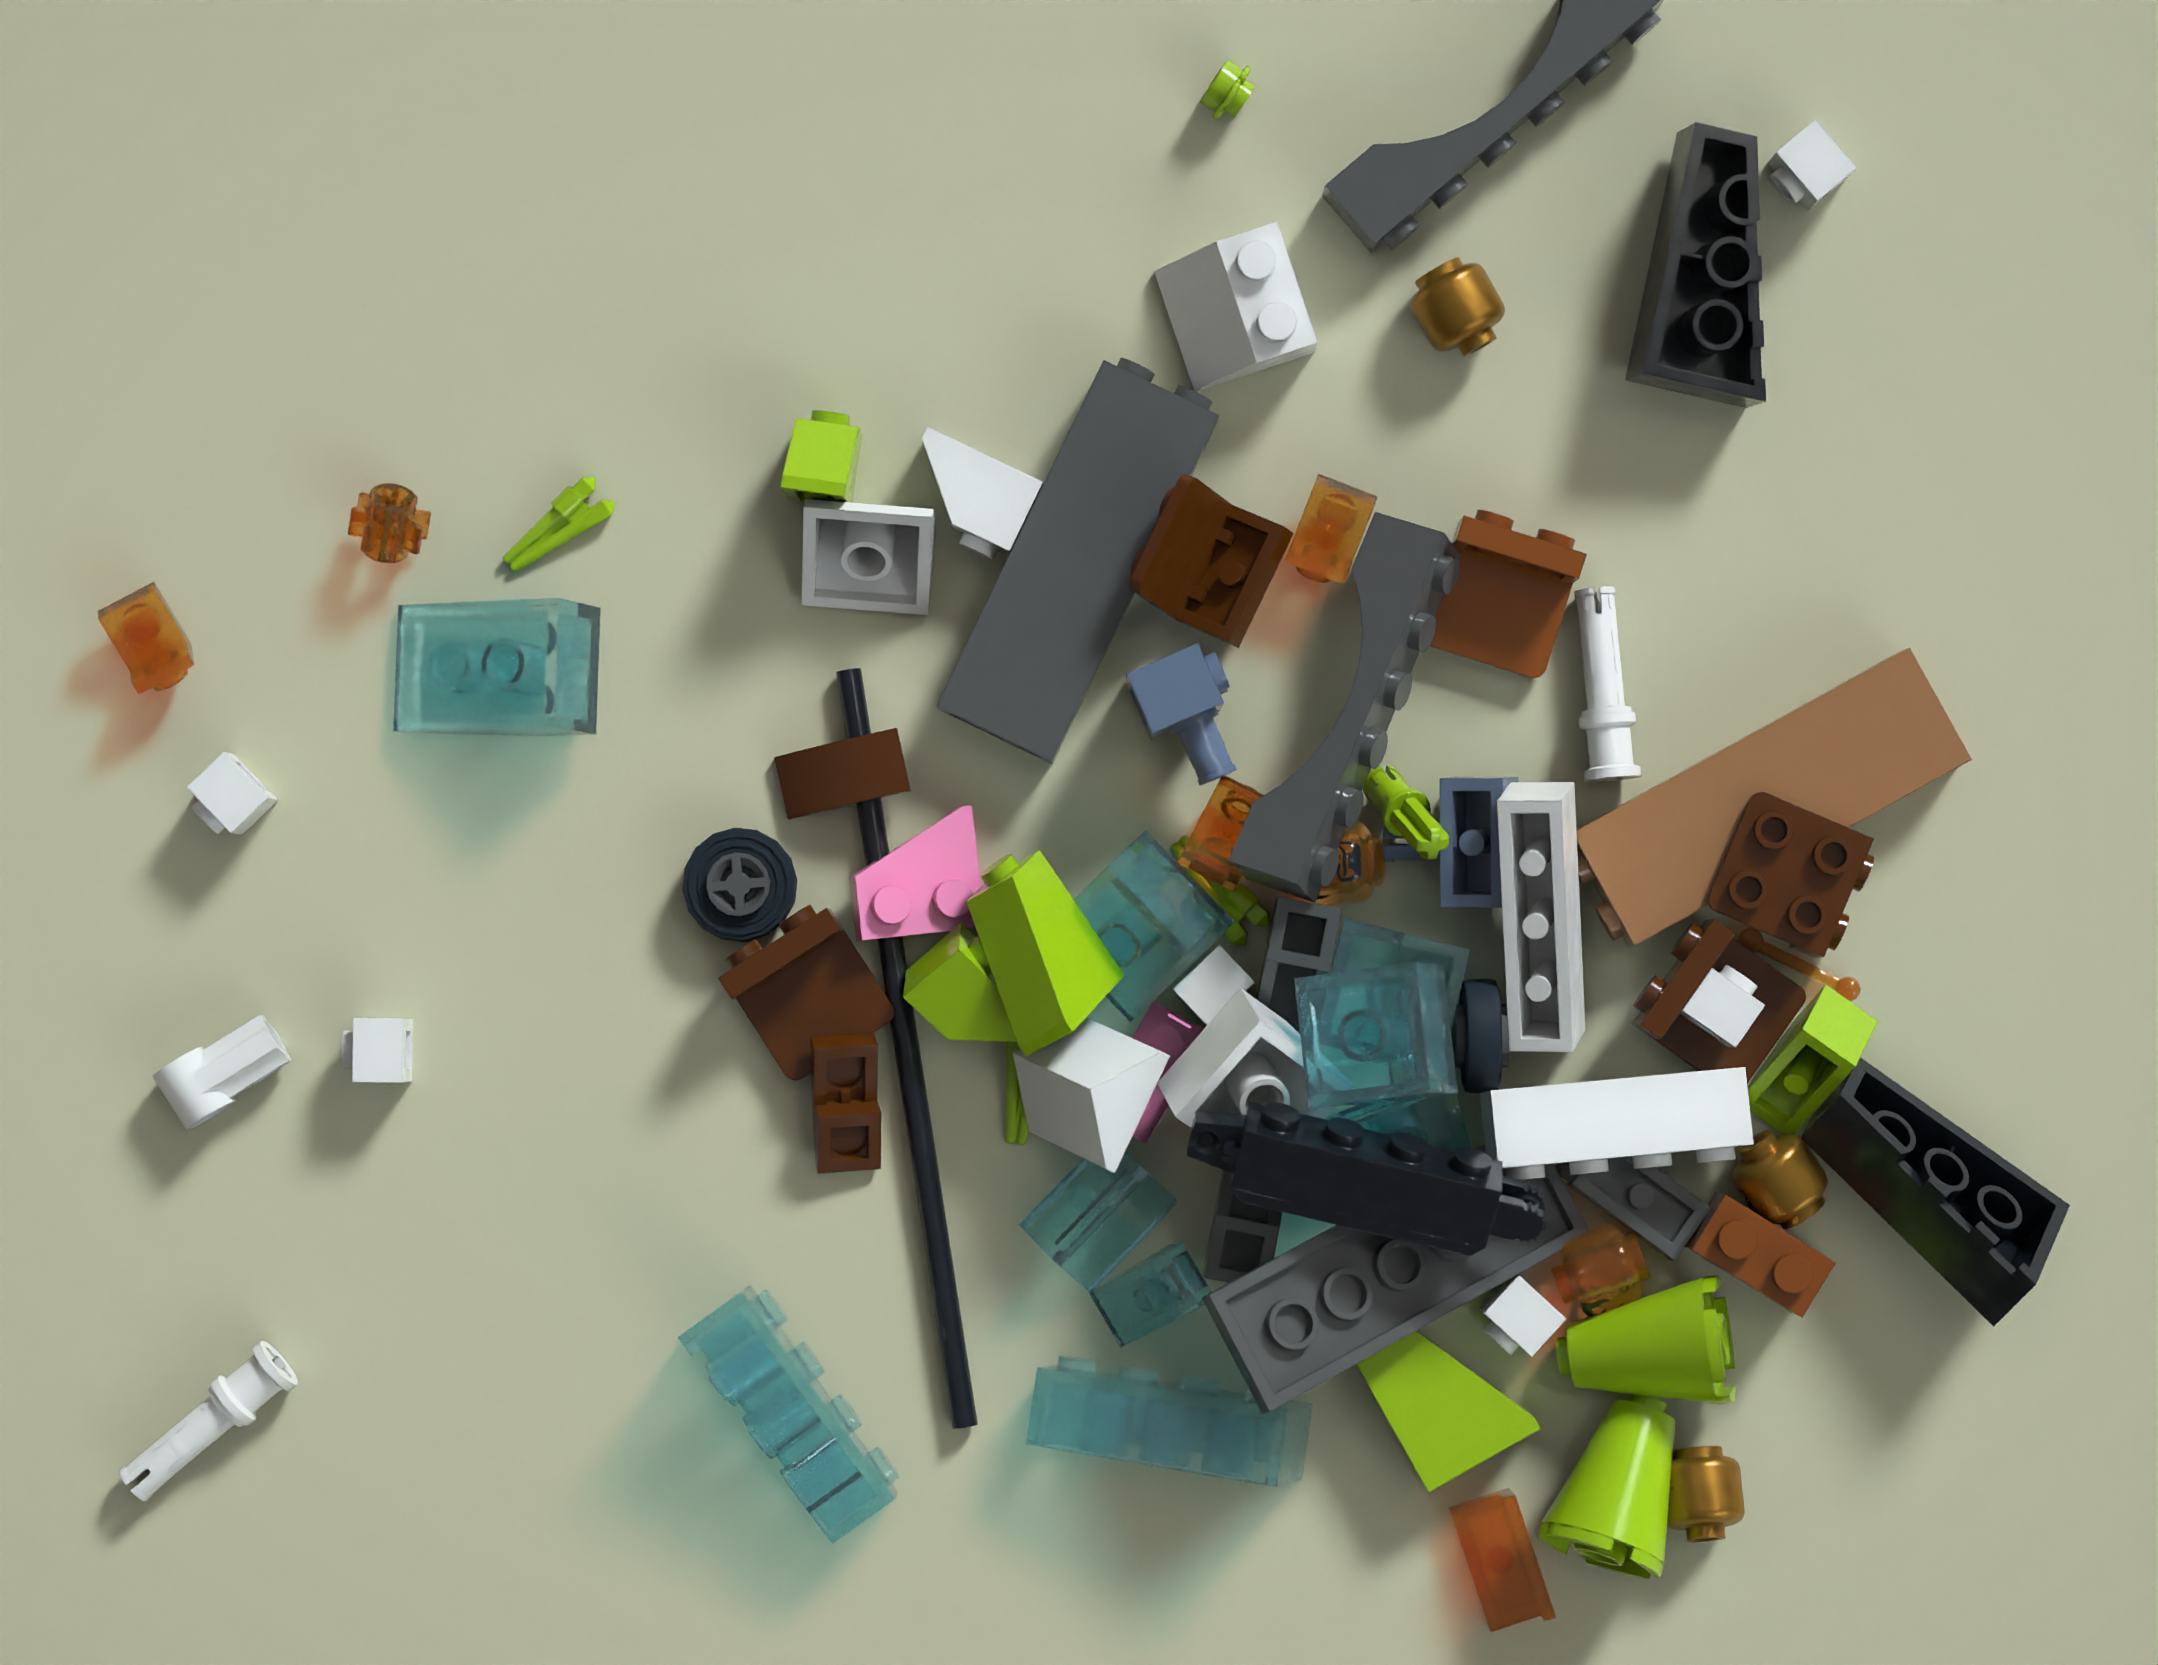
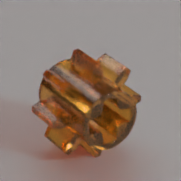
(389, 523)

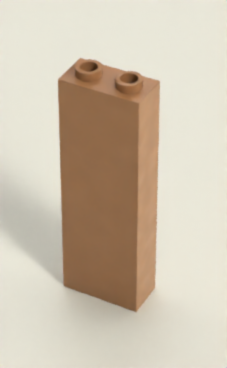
(1831, 756)

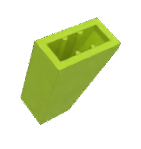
(1039, 950)
(1442, 1409)

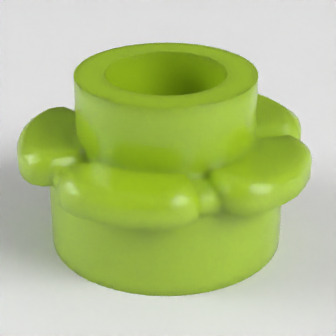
(1228, 90)

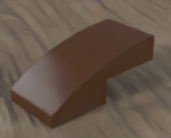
(842, 773)
(845, 1103)

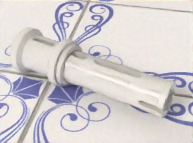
(1606, 717)
(230, 1403)

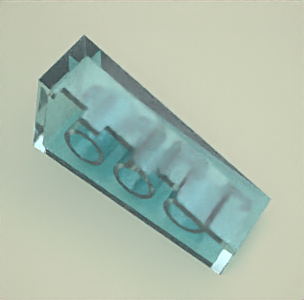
(792, 1412)
(1167, 1423)

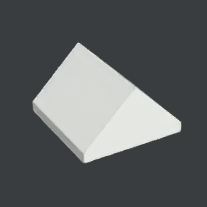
(867, 556)
(1089, 1090)

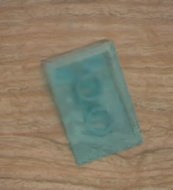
(497, 668)

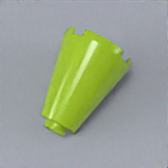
(1656, 1346)
(1618, 1492)

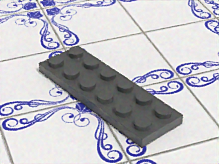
(1361, 1292)

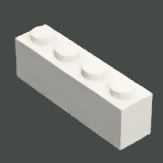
(1541, 916)
(1616, 1120)

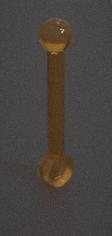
(1845, 986)

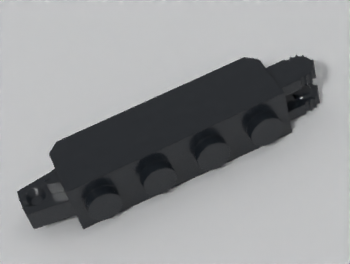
(1367, 1178)

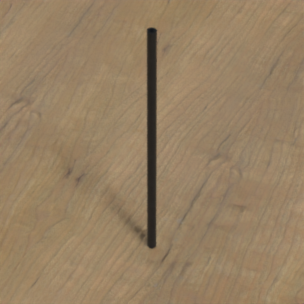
(914, 1098)

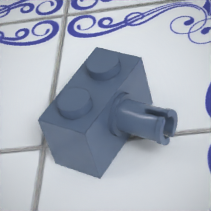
(1183, 698)
(1472, 860)

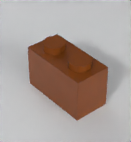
(1760, 1254)

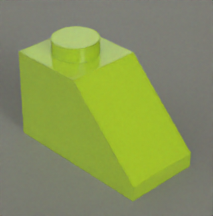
(822, 458)
(1810, 1061)

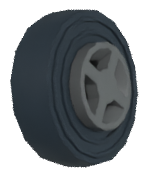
(717, 885)
(1480, 1035)

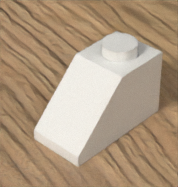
(980, 494)

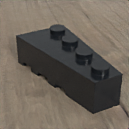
(1939, 1189)

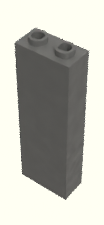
(1074, 560)

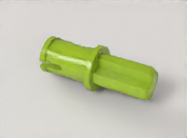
(1405, 811)

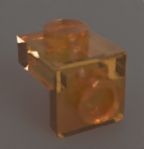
(1330, 530)
(148, 639)
(1218, 831)

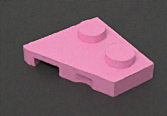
(920, 882)

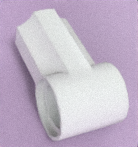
(209, 1078)

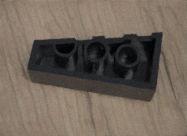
(1701, 289)

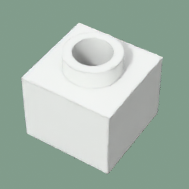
(1809, 166)
(230, 795)
(1212, 984)
(1724, 1005)
(379, 1050)
(1520, 1317)

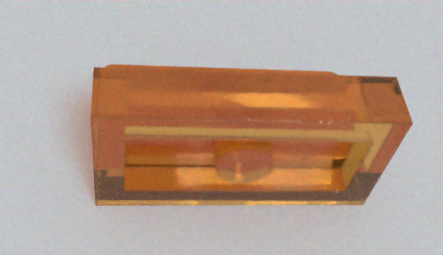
(1501, 1560)

